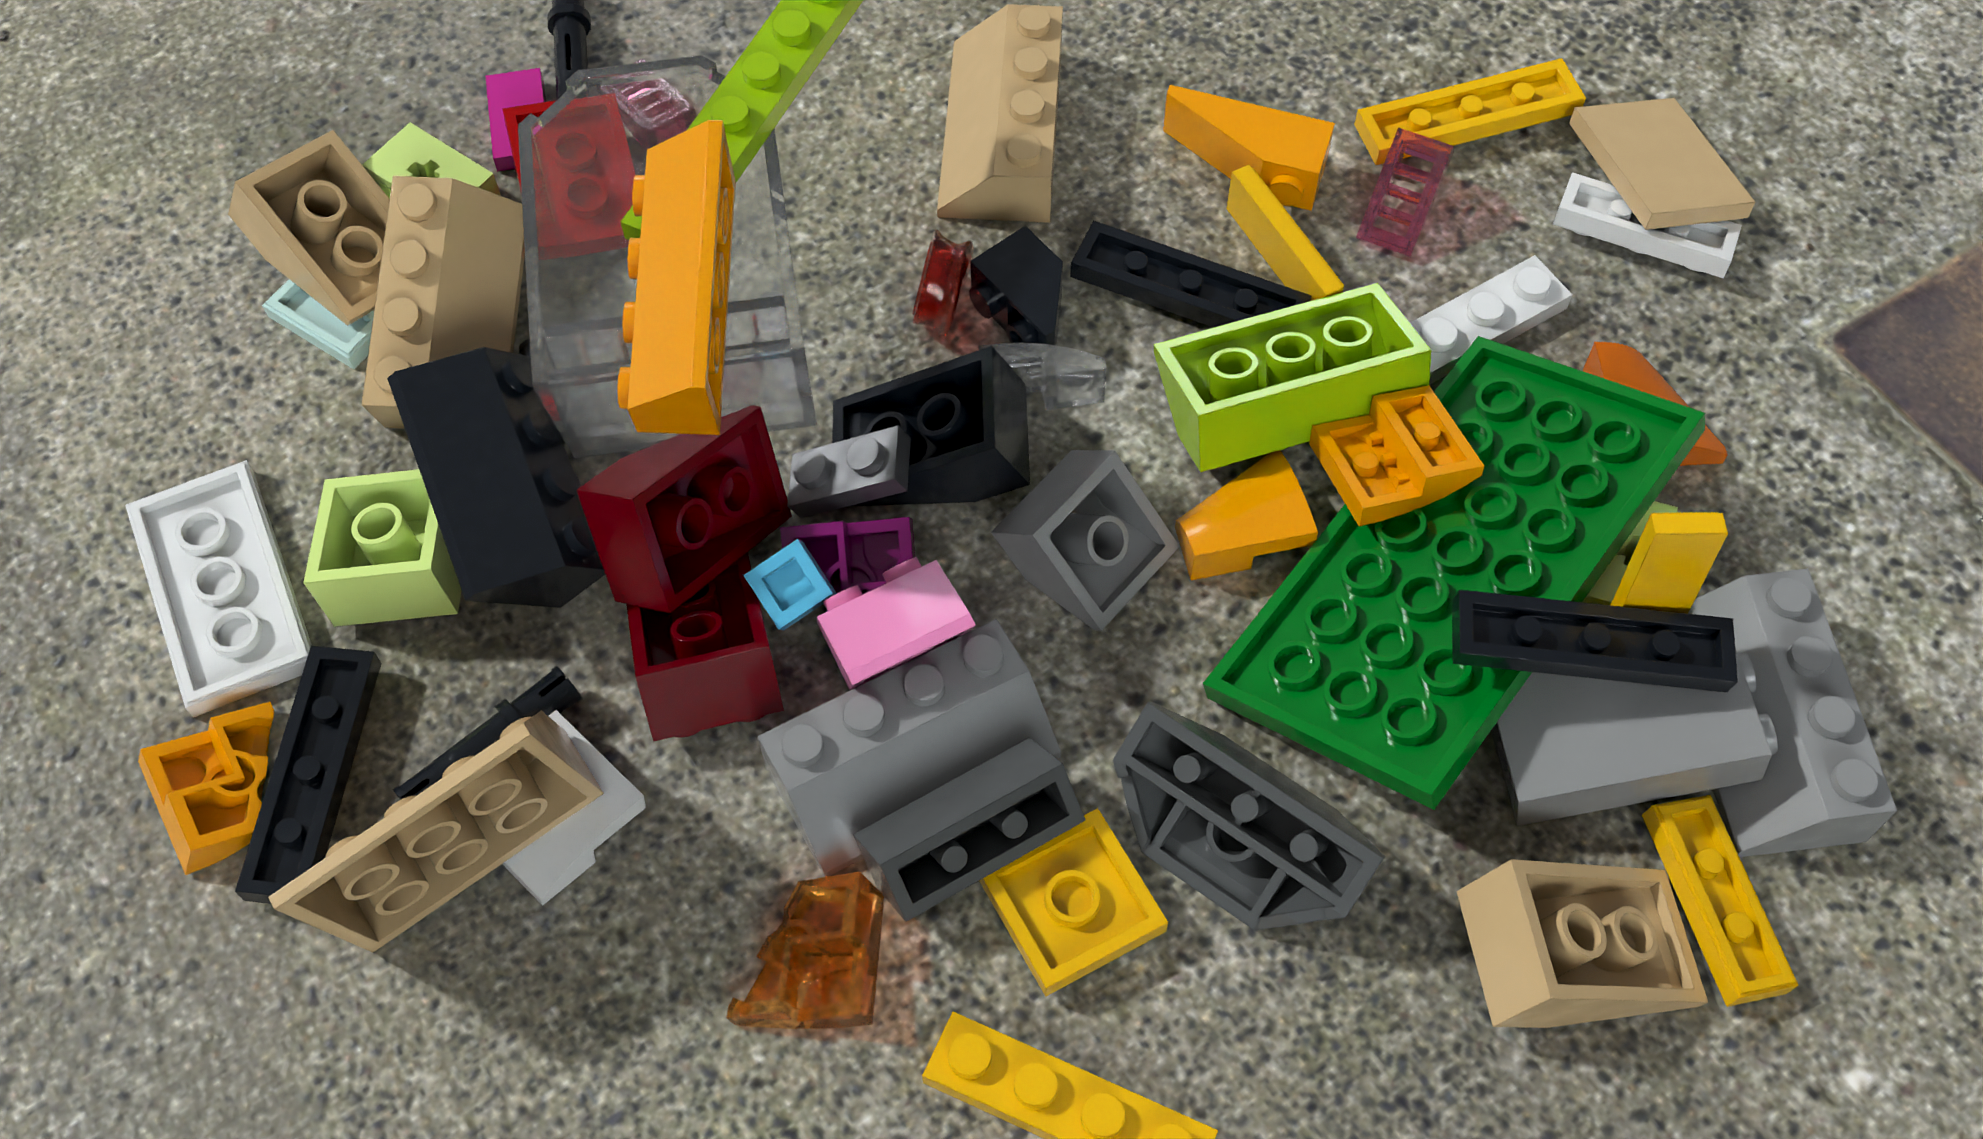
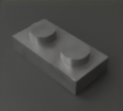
(849, 472)

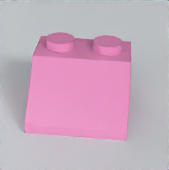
(893, 622)

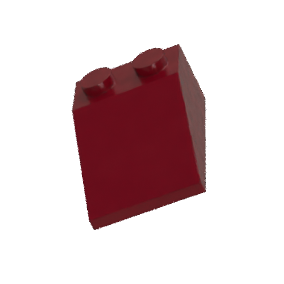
(685, 510)
(705, 659)

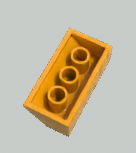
(681, 284)

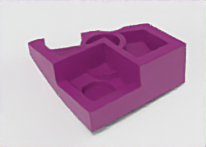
(856, 550)

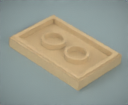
(1661, 163)

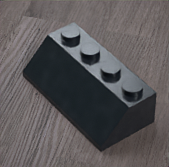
(497, 479)

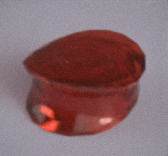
(942, 283)

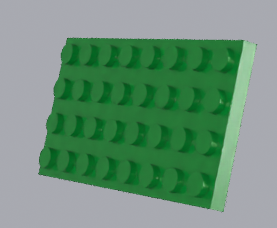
(1362, 627)

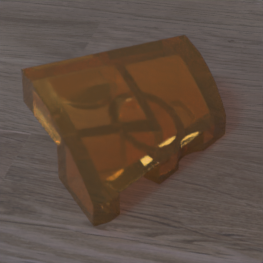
(819, 959)

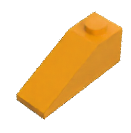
(1229, 134)

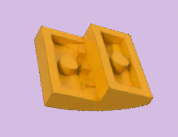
(1396, 455)

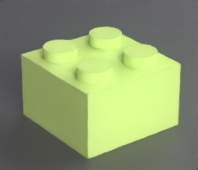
(379, 552)

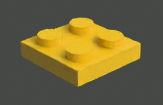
(1074, 904)

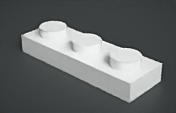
(1600, 212)
(1492, 310)

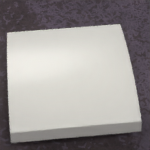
(568, 848)

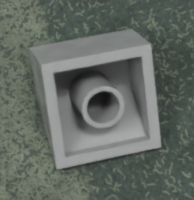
(1087, 536)

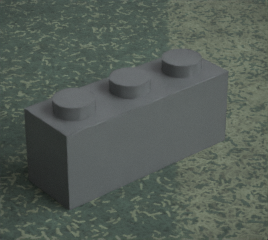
(969, 828)

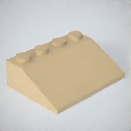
(444, 836)

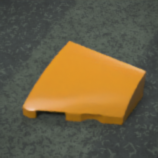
(1246, 518)
(211, 785)

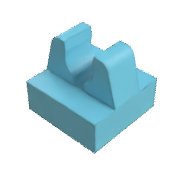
(790, 584)

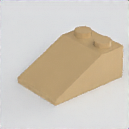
(318, 223)
(1578, 944)

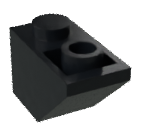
(1019, 287)

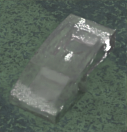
(1061, 373)

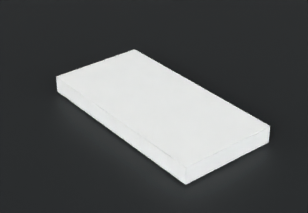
(220, 588)

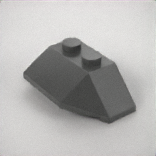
(1238, 825)

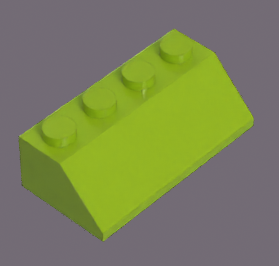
(1280, 372)

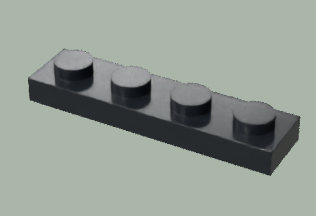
(1175, 278)
(1593, 641)
(309, 770)

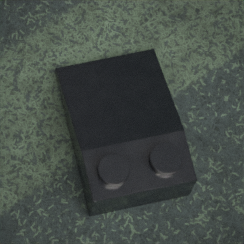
(962, 426)

